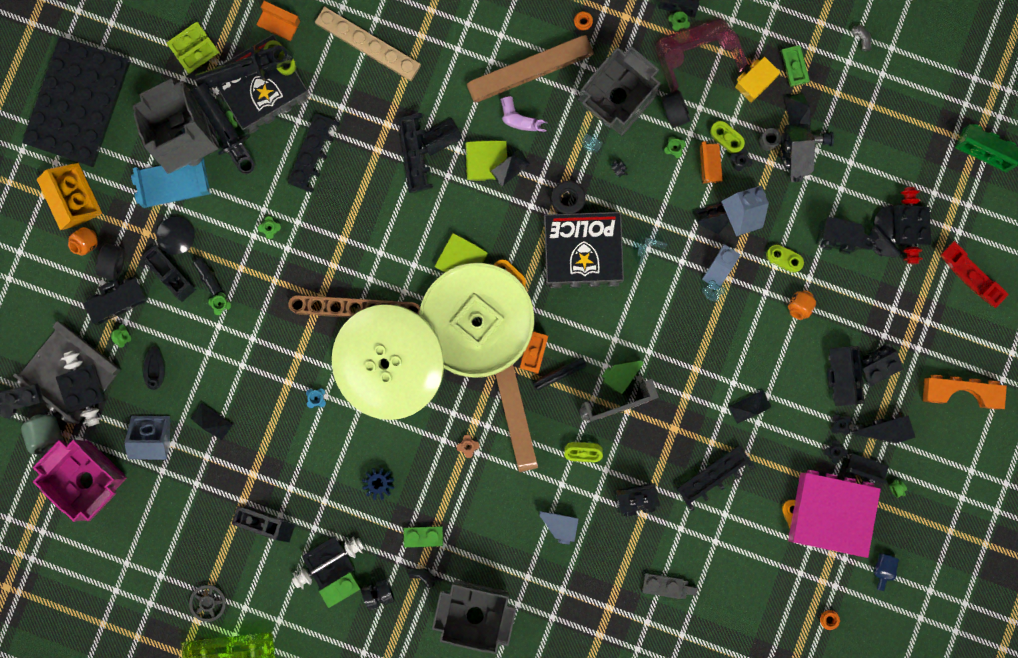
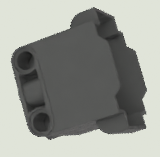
(623, 73)
(174, 126)
(481, 636)

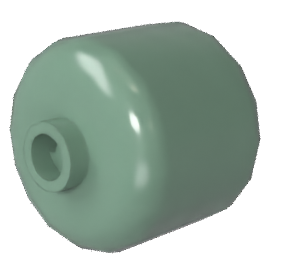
(41, 433)

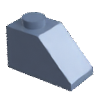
(721, 265)
(561, 526)

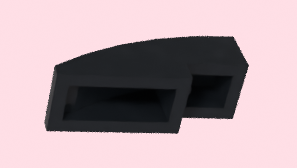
(168, 273)

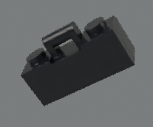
(124, 298)
(846, 376)

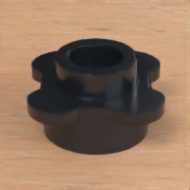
(736, 160)
(619, 168)
(836, 424)
(830, 452)

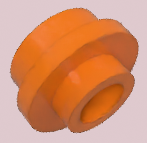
(583, 15)
(834, 624)

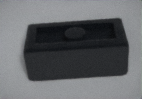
(441, 136)

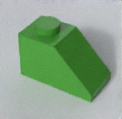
(621, 375)
(340, 589)

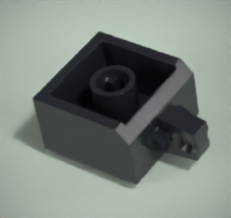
(798, 151)
(843, 235)
(637, 498)

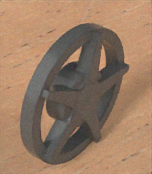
(207, 603)

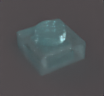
(591, 144)

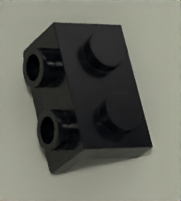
(880, 364)

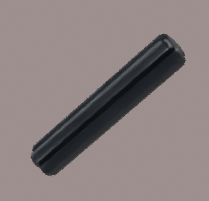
(559, 373)

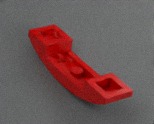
(972, 276)

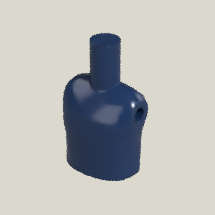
(885, 570)

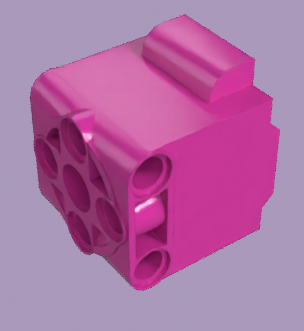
(61, 475)

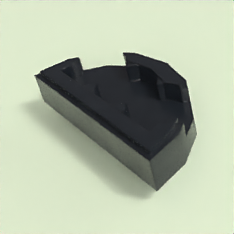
(883, 244)

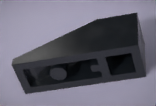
(263, 524)

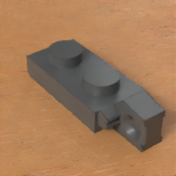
(667, 586)

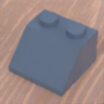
(746, 210)
(148, 437)

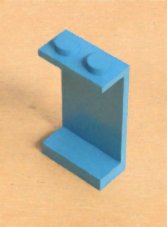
(158, 187)

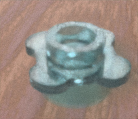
(714, 296)

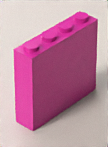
(834, 513)

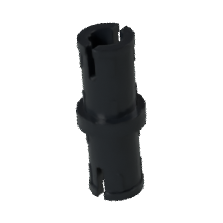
(207, 276)

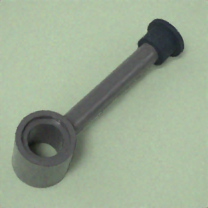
(825, 139)

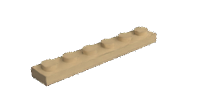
(367, 44)

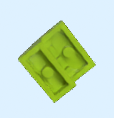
(192, 47)
(484, 157)
(459, 252)

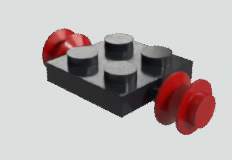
(912, 225)

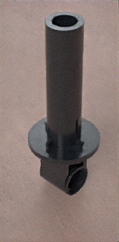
(259, 63)
(232, 142)

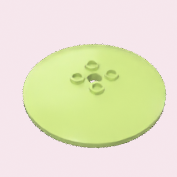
(483, 293)
(413, 359)

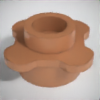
(468, 441)

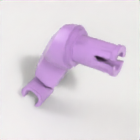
(518, 121)

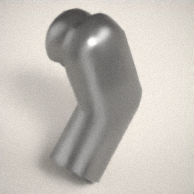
(864, 34)

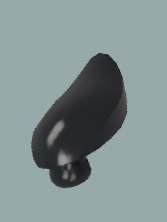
(153, 368)

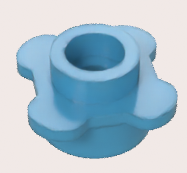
(316, 393)

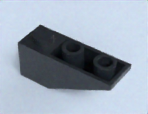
(890, 431)

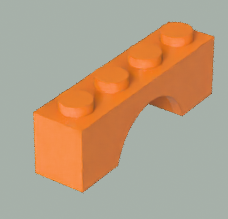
(988, 395)

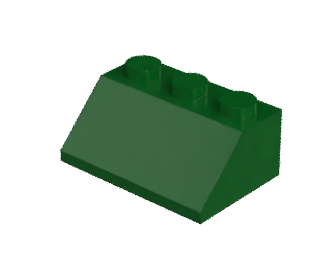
(988, 148)

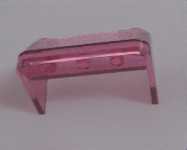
(671, 47)

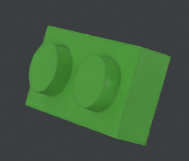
(795, 66)
(423, 536)

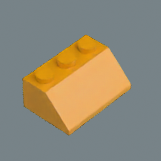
(68, 195)

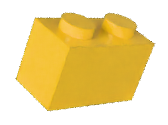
(757, 79)

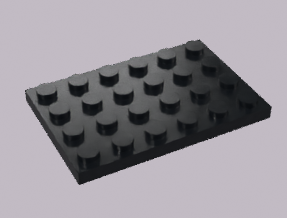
(76, 101)

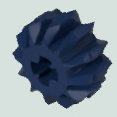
(380, 490)

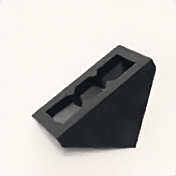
(797, 109)
(510, 168)
(712, 217)
(750, 406)
(211, 421)

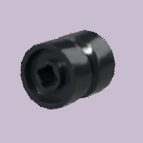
(383, 590)

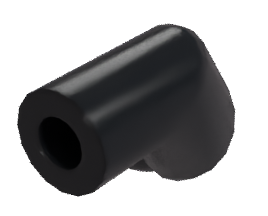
(424, 574)

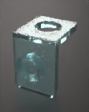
(642, 248)

